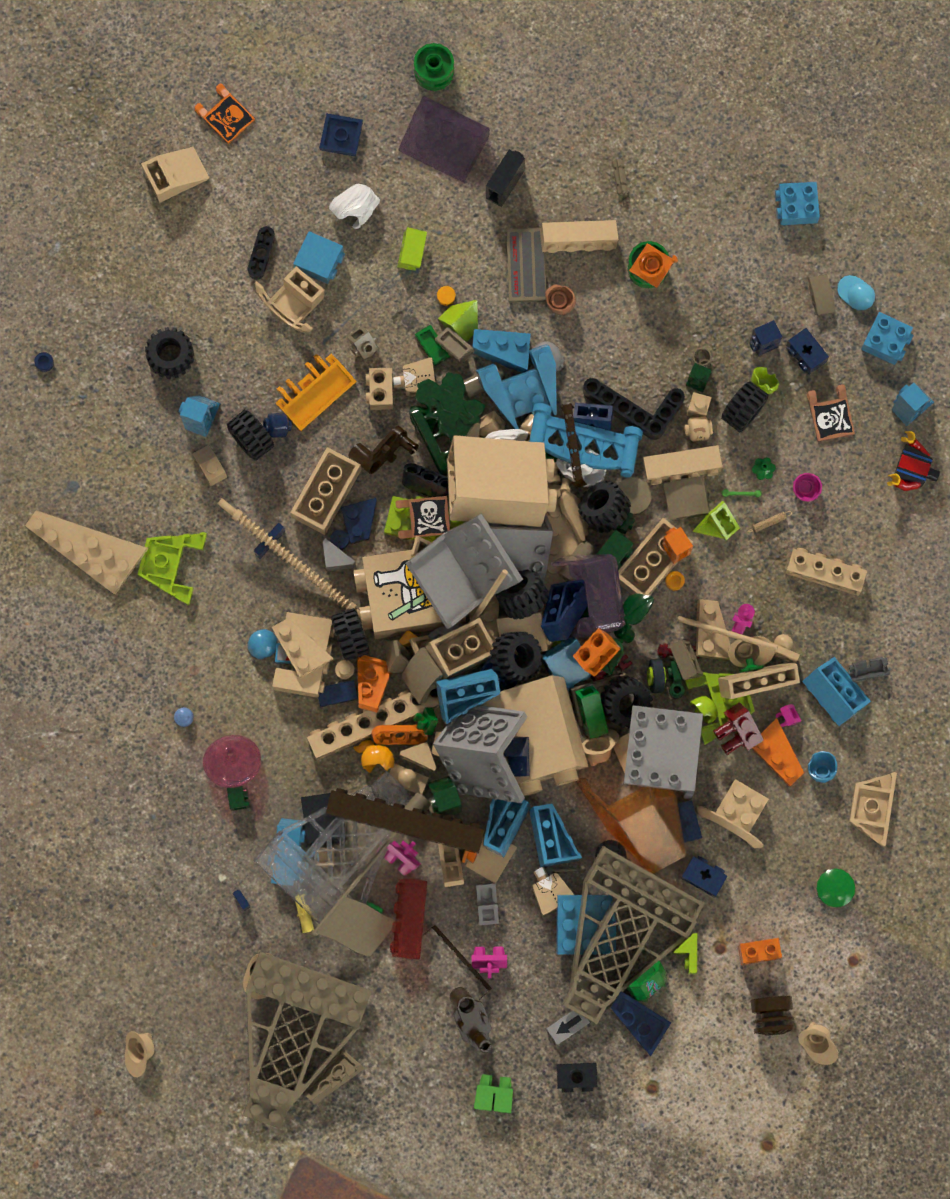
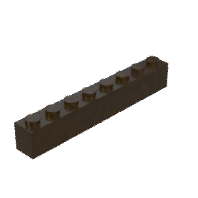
(405, 821)

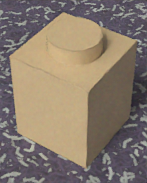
(698, 405)

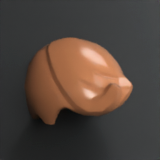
(560, 299)

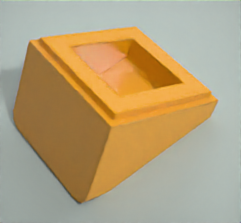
(404, 640)

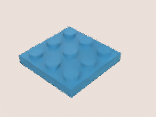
(567, 922)

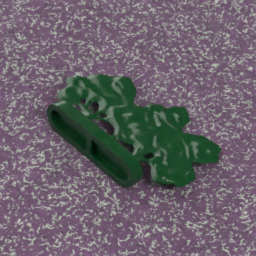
(453, 414)

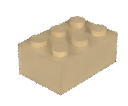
(461, 649)

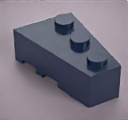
(563, 609)

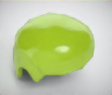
(764, 381)
(706, 707)

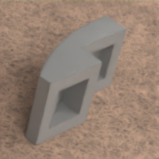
(487, 904)

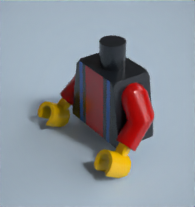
(913, 466)

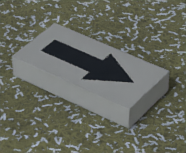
(567, 1026)

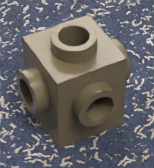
(362, 343)

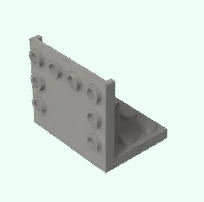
(526, 545)
(462, 569)
(663, 749)
(474, 750)

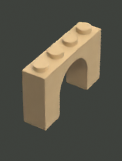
(311, 684)

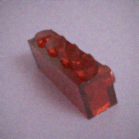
(409, 919)

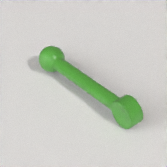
(725, 493)

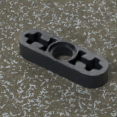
(262, 266)

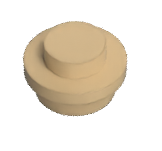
(344, 669)

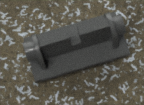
(860, 671)

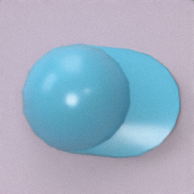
(856, 292)

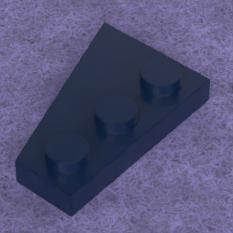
(642, 1022)

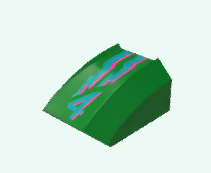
(648, 983)

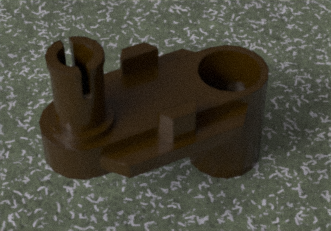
(384, 450)
(471, 1019)

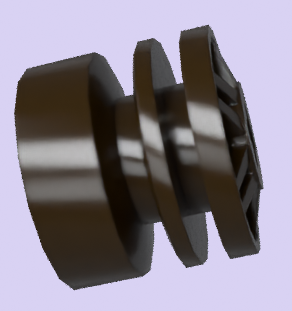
(772, 1015)

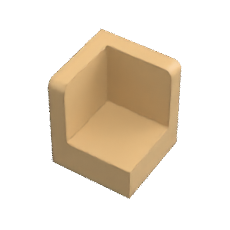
(491, 423)

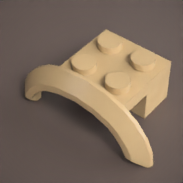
(294, 299)
(738, 812)

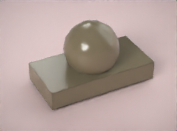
(454, 345)

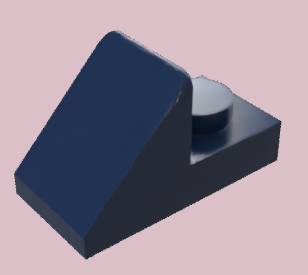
(518, 756)

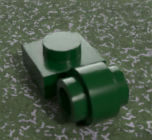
(674, 673)

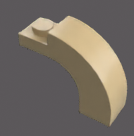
(450, 863)

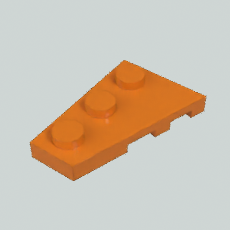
(372, 682)
(779, 754)

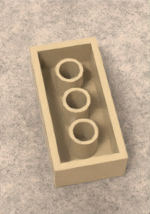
(325, 491)
(648, 563)

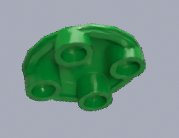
(835, 888)

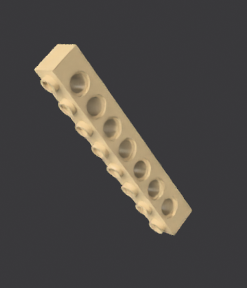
(359, 734)

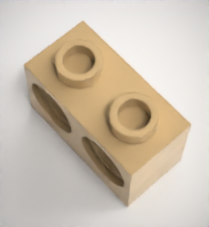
(384, 388)

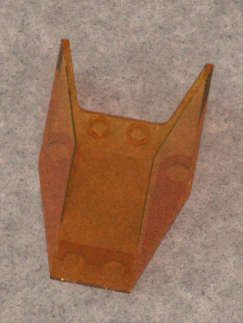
(644, 824)

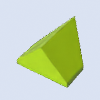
(461, 319)
(718, 523)

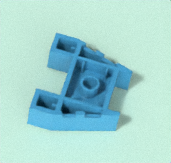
(519, 393)

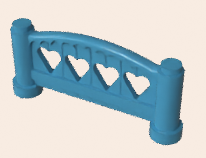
(624, 444)

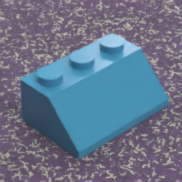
(836, 691)

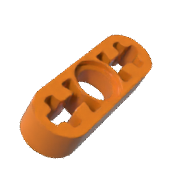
(386, 735)

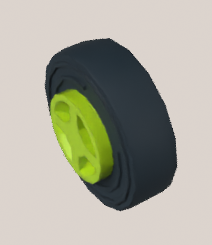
(656, 676)

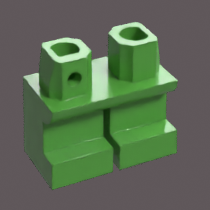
(485, 1093)

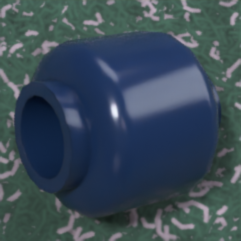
(277, 425)

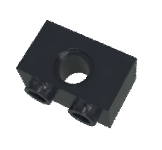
(588, 1073)

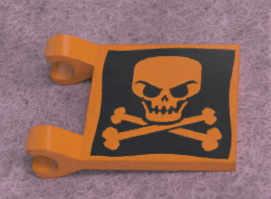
(227, 116)

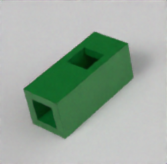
(591, 712)

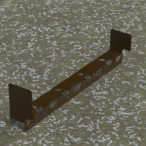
(570, 427)
(461, 957)

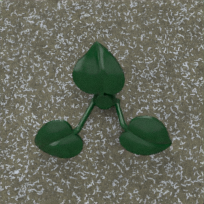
(635, 609)

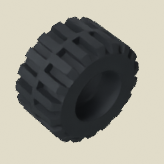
(163, 339)
(744, 406)
(250, 435)
(604, 506)
(524, 597)
(350, 634)
(528, 656)
(614, 694)

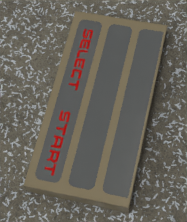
(525, 266)

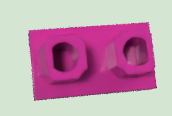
(743, 618)
(405, 854)
(489, 963)

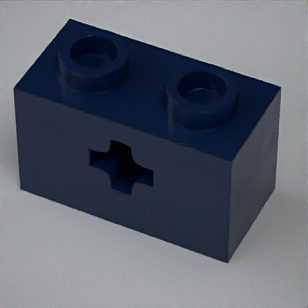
(765, 338)
(806, 342)
(594, 415)
(693, 876)

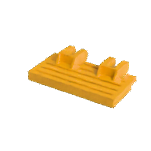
(316, 393)

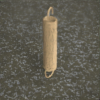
(769, 522)

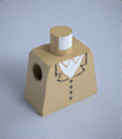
(414, 374)
(547, 890)

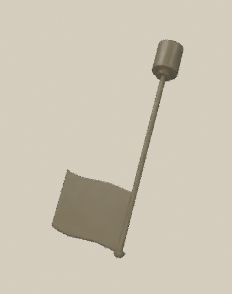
(356, 923)

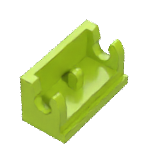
(412, 249)

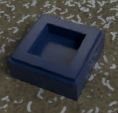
(241, 899)

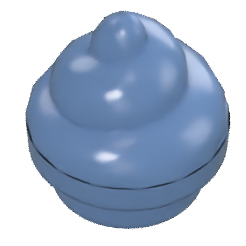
(183, 717)

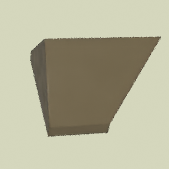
(396, 656)

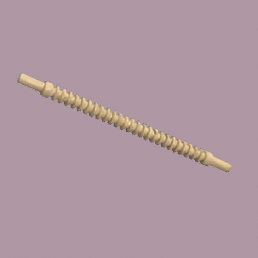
(237, 515)

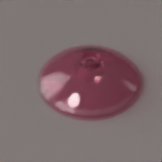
(234, 769)

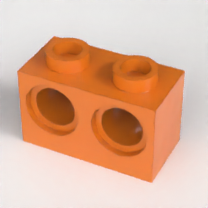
(677, 544)
(596, 652)
(759, 951)

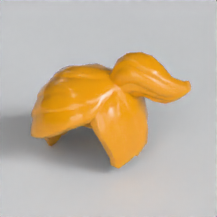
(374, 755)

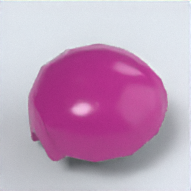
(807, 487)

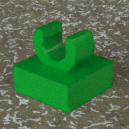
(427, 720)

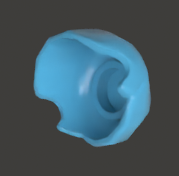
(262, 644)
(822, 766)

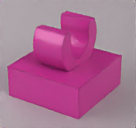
(790, 715)

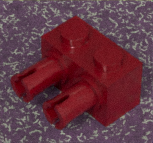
(744, 729)

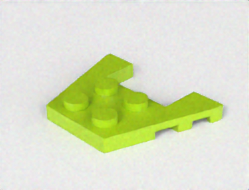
(162, 562)
(722, 704)

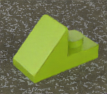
(690, 948)

